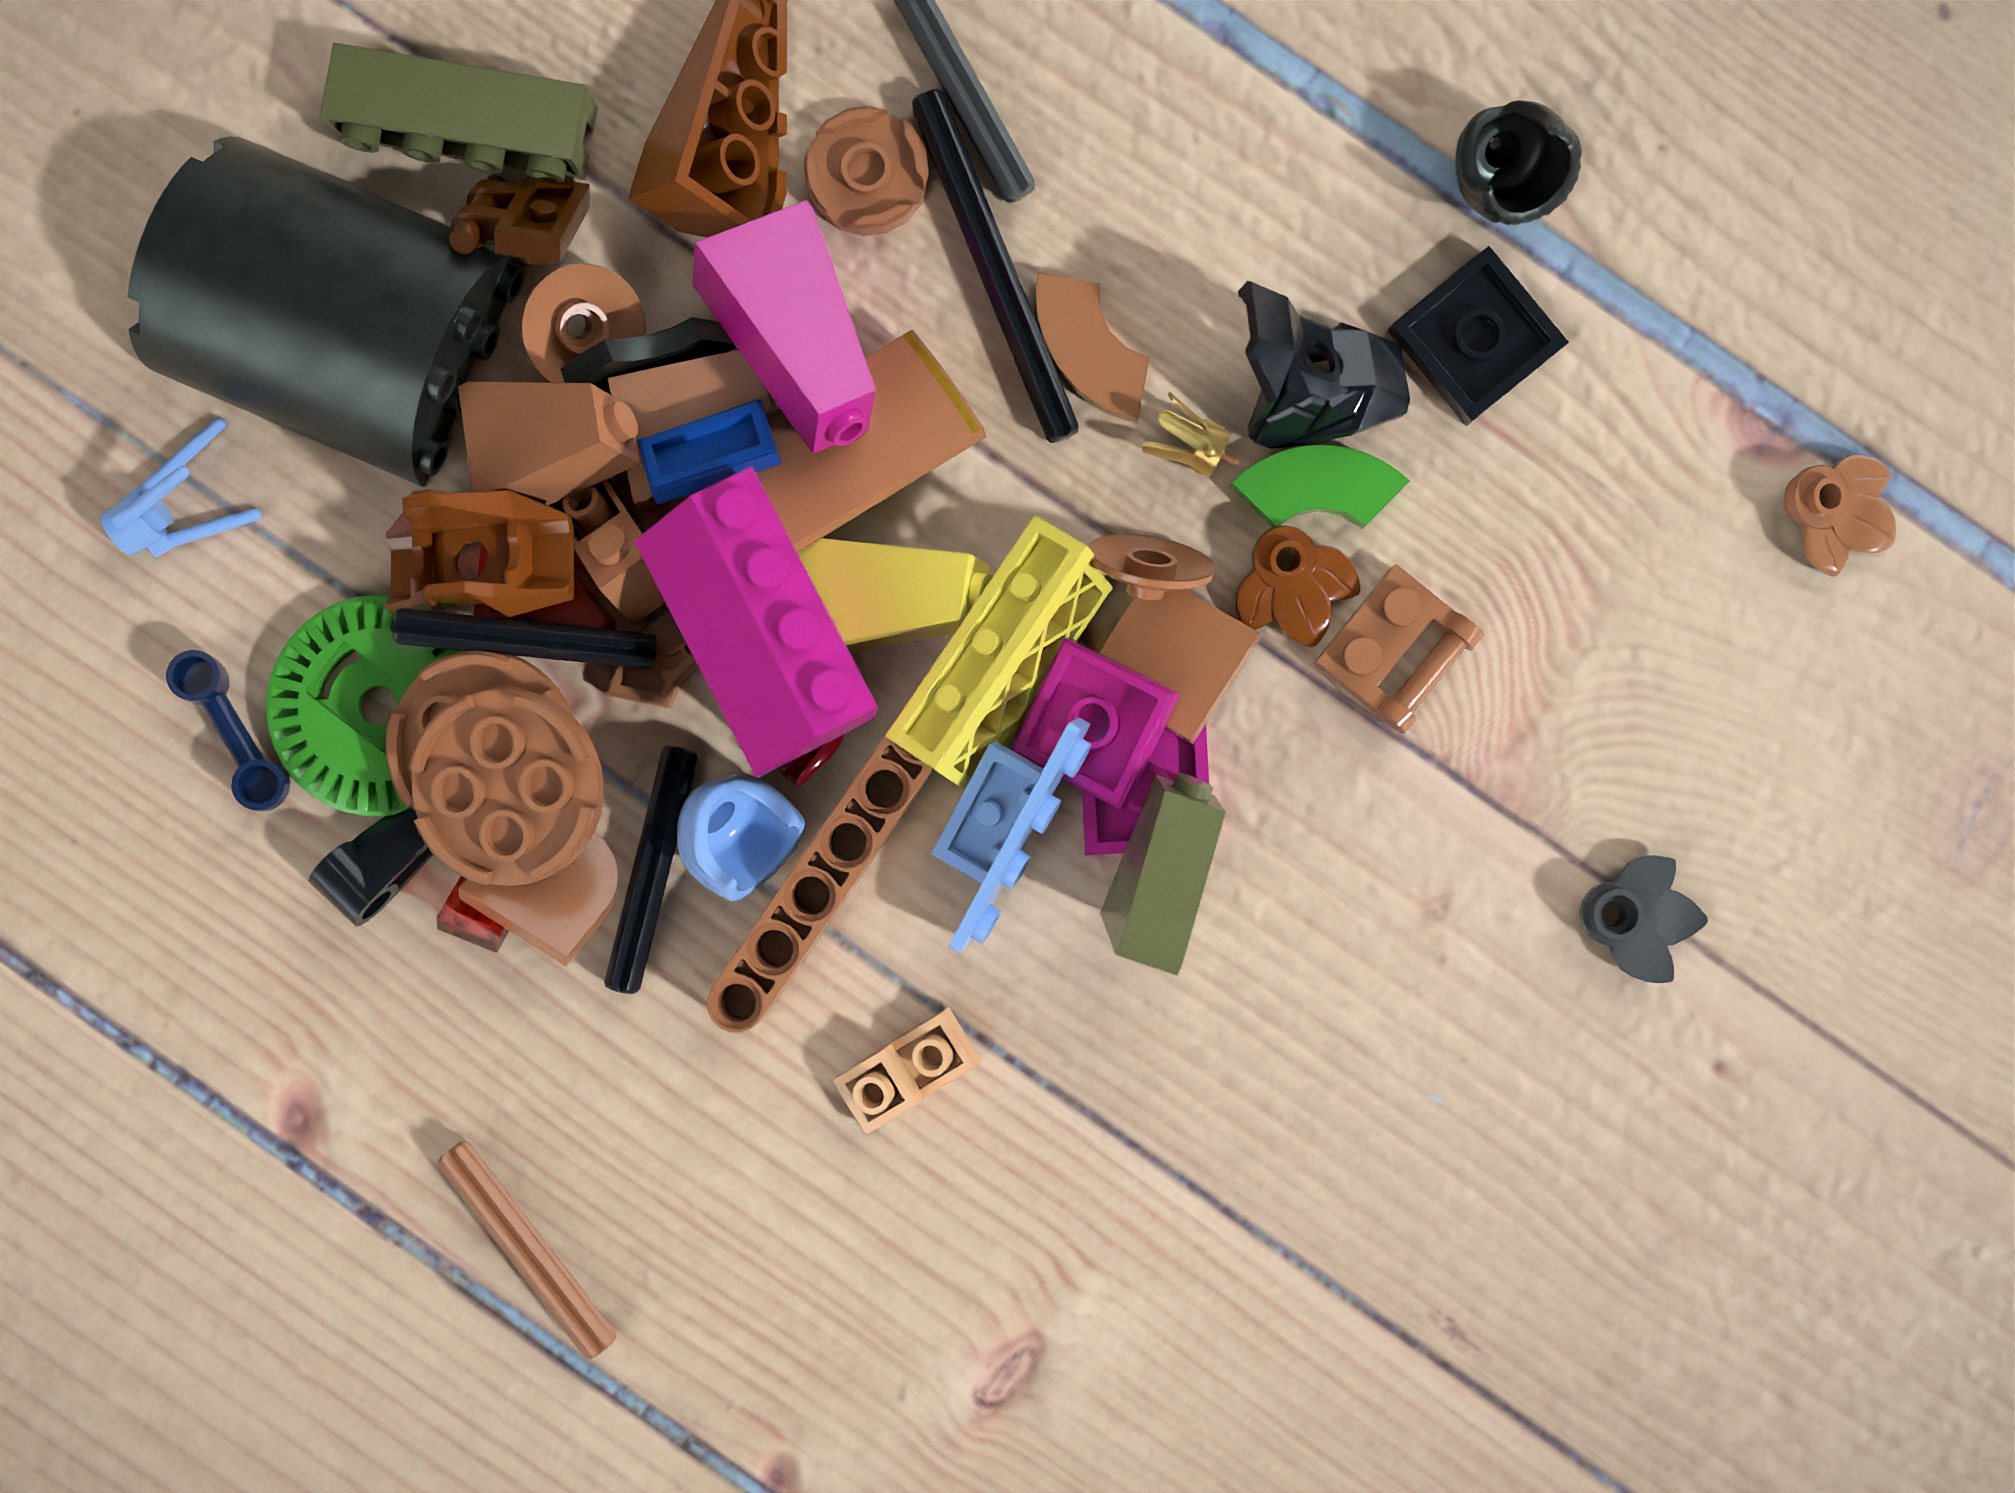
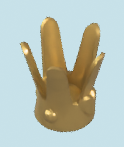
(1207, 440)

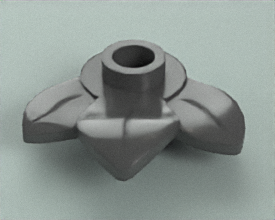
(1648, 919)

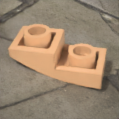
(907, 1070)

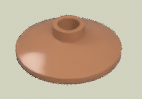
(585, 289)
(1151, 564)

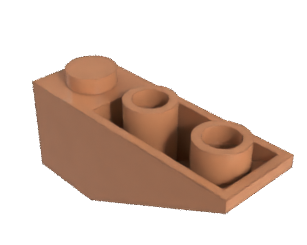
(606, 545)

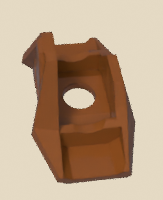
(524, 542)

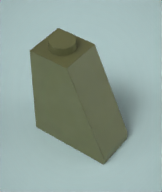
(1164, 873)

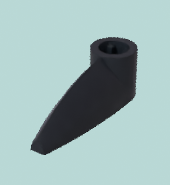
(373, 867)

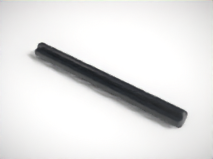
(994, 266)

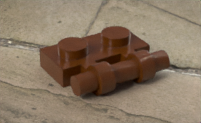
(524, 219)

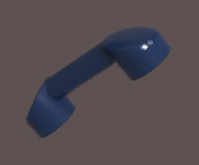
(205, 682)

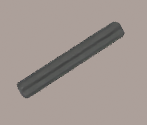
(968, 98)

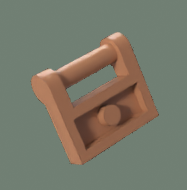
(1383, 633)

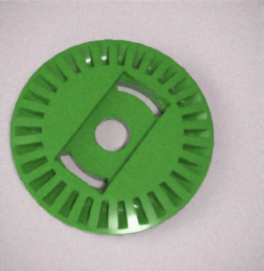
(329, 741)

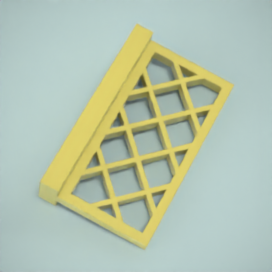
(994, 640)

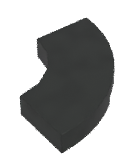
(676, 344)

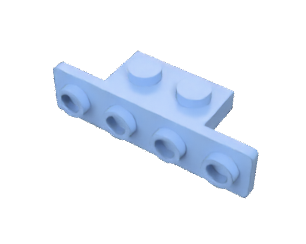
(996, 819)

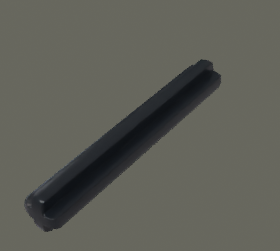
(524, 638)
(650, 870)

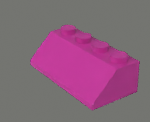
(755, 623)

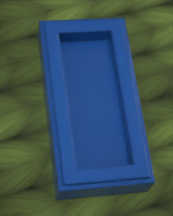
(708, 451)

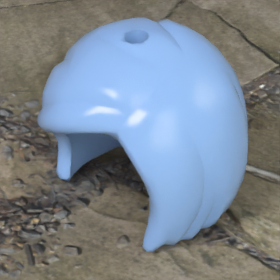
(737, 834)

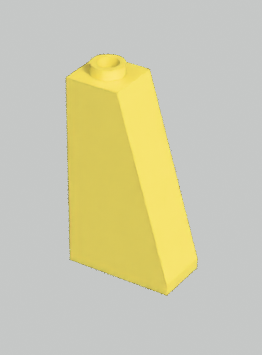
(893, 592)

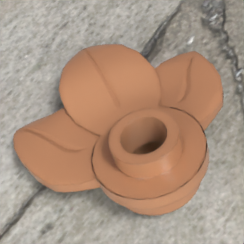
(1848, 513)

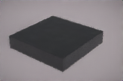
(1477, 335)

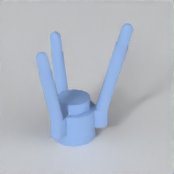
(143, 518)

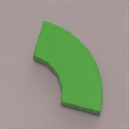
(1320, 480)

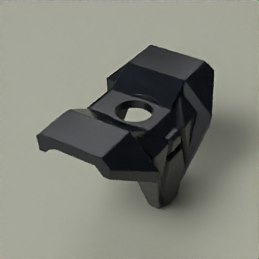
(1297, 398)

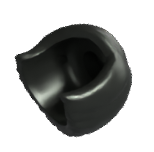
(1530, 166)

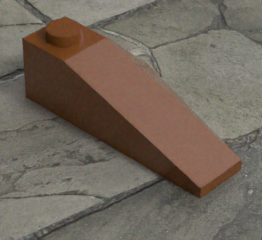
(720, 128)

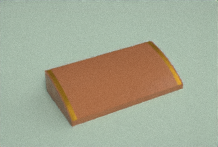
(912, 429)

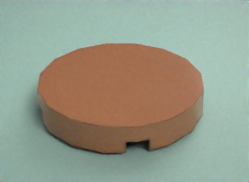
(866, 171)

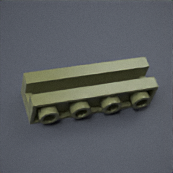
(457, 112)

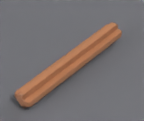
(527, 1249)

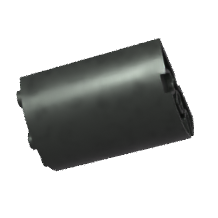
(315, 305)

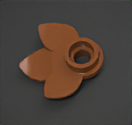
(1297, 595)

